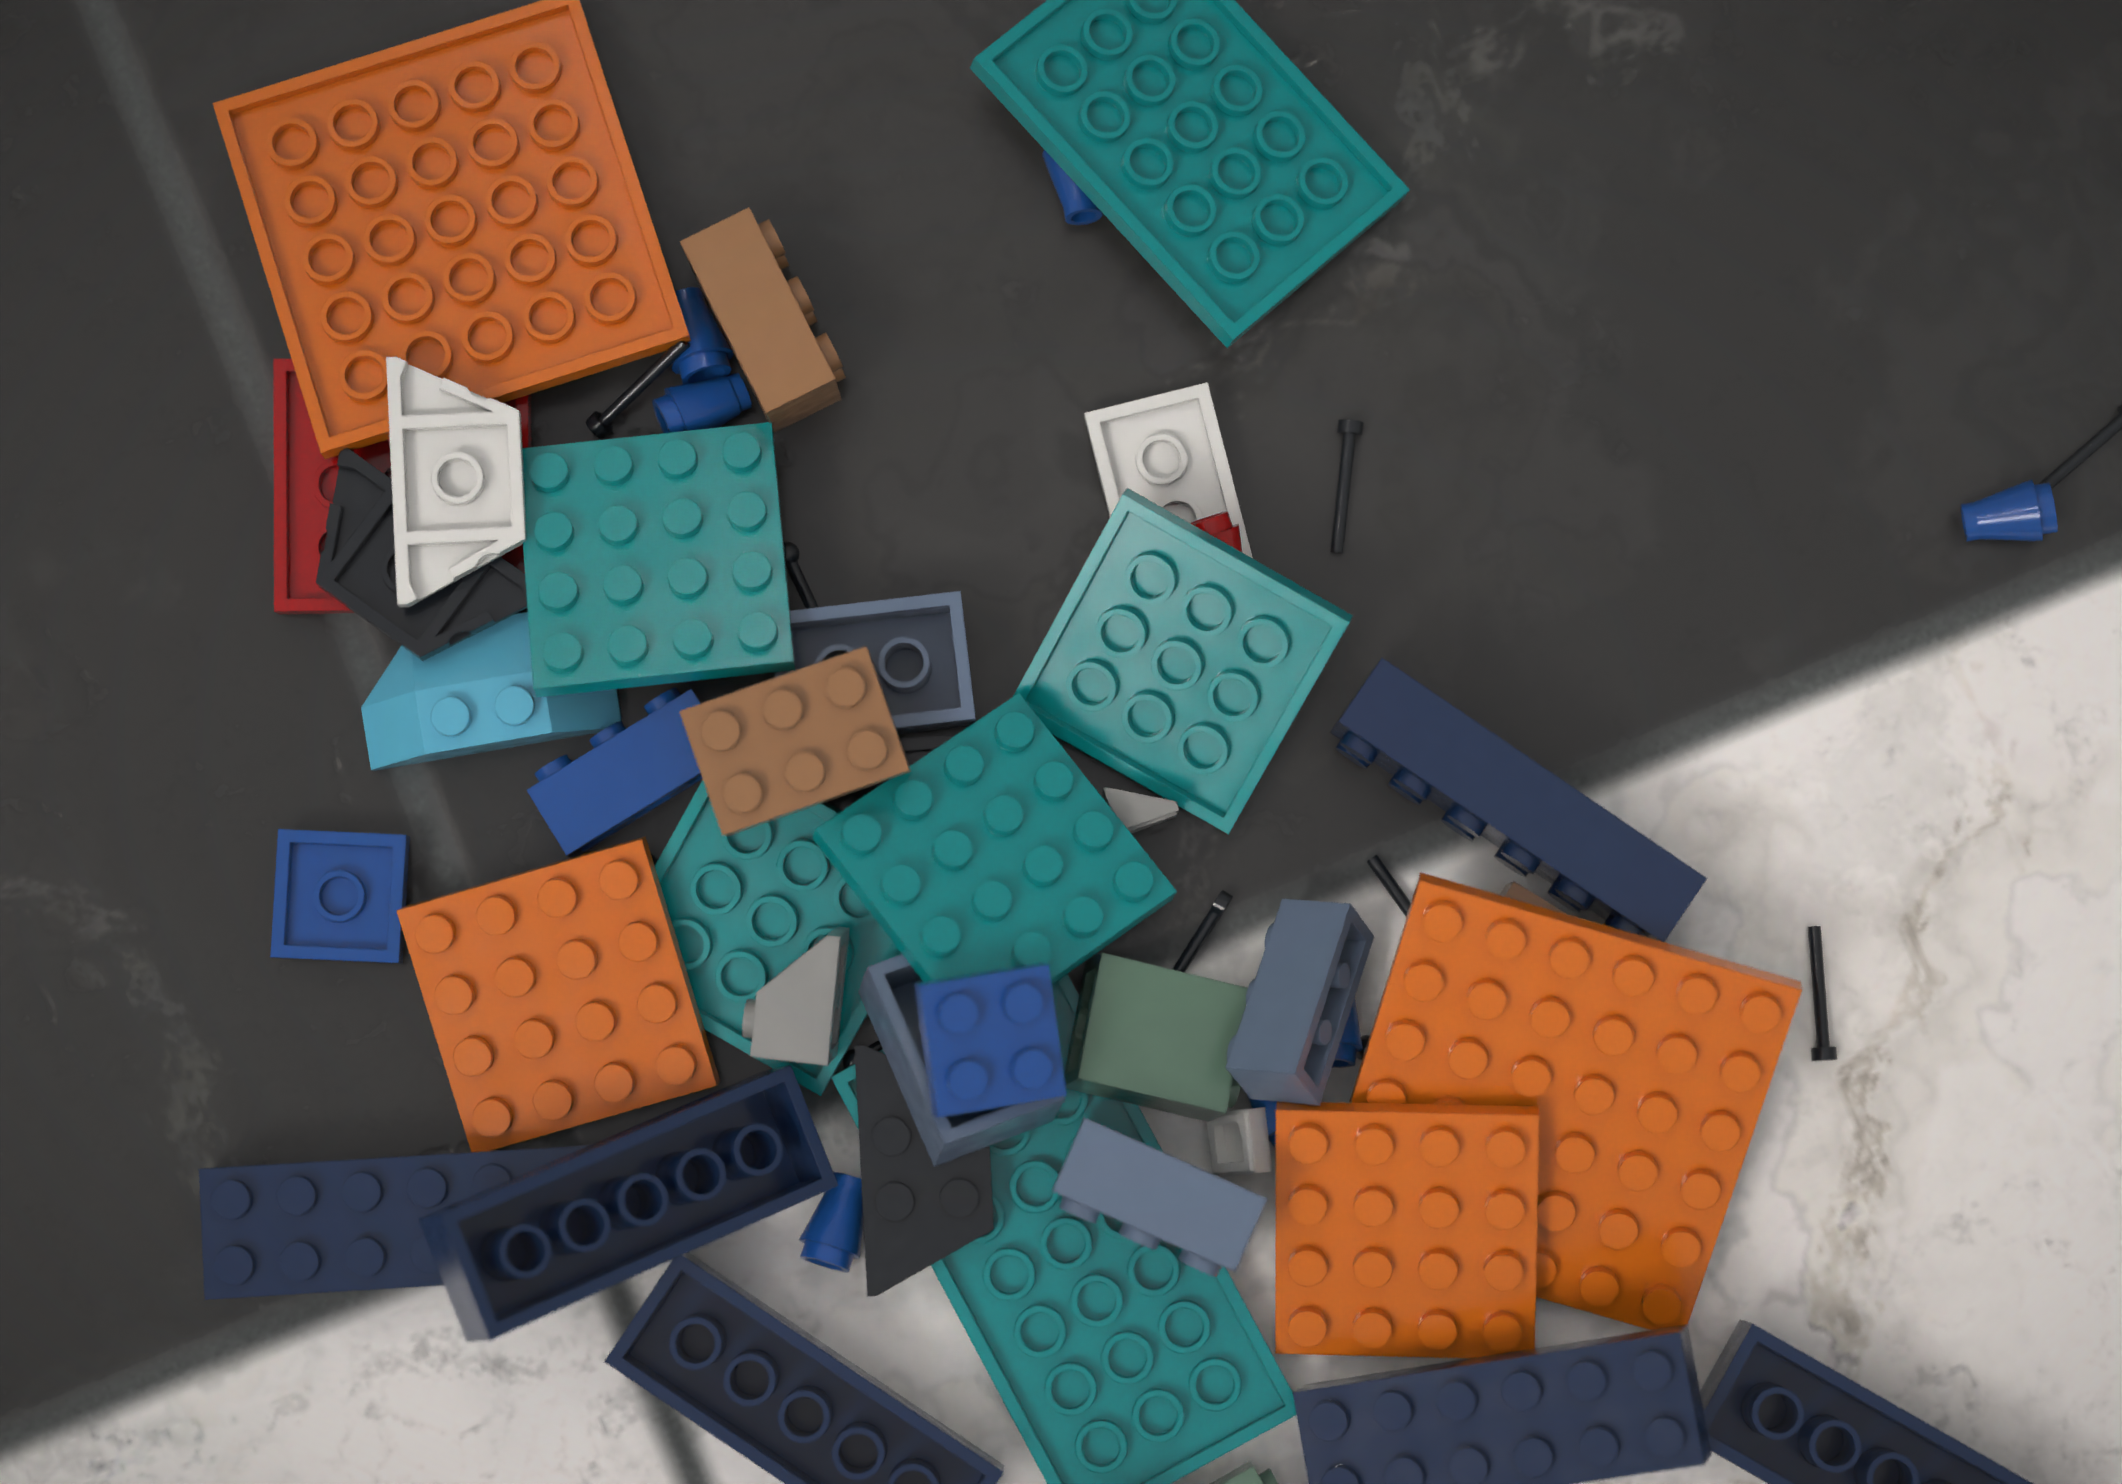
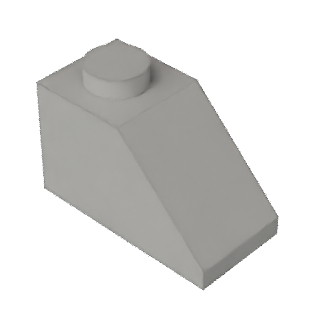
(801, 1007)

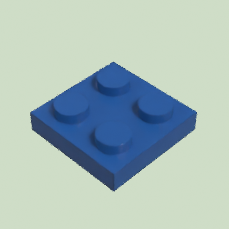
(339, 896)
(990, 1039)

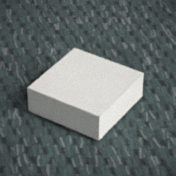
(1239, 1143)

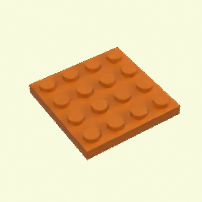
(558, 996)
(1405, 1229)

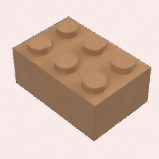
(765, 317)
(795, 741)

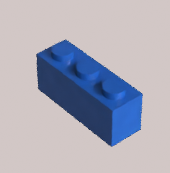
(619, 778)

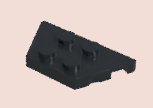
(362, 571)
(909, 1206)

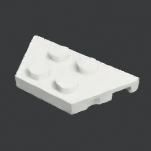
(451, 480)

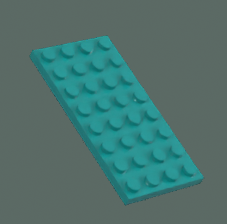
(1096, 1343)

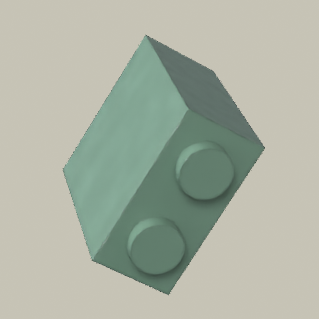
(1155, 1037)

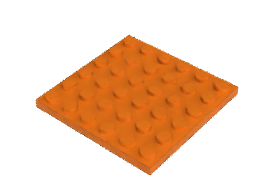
(451, 215)
(1639, 1071)

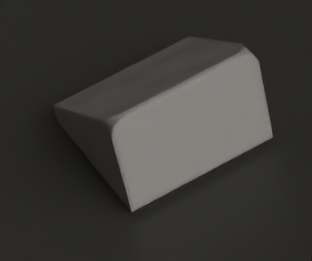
(1139, 810)

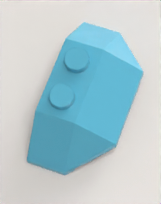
(473, 702)

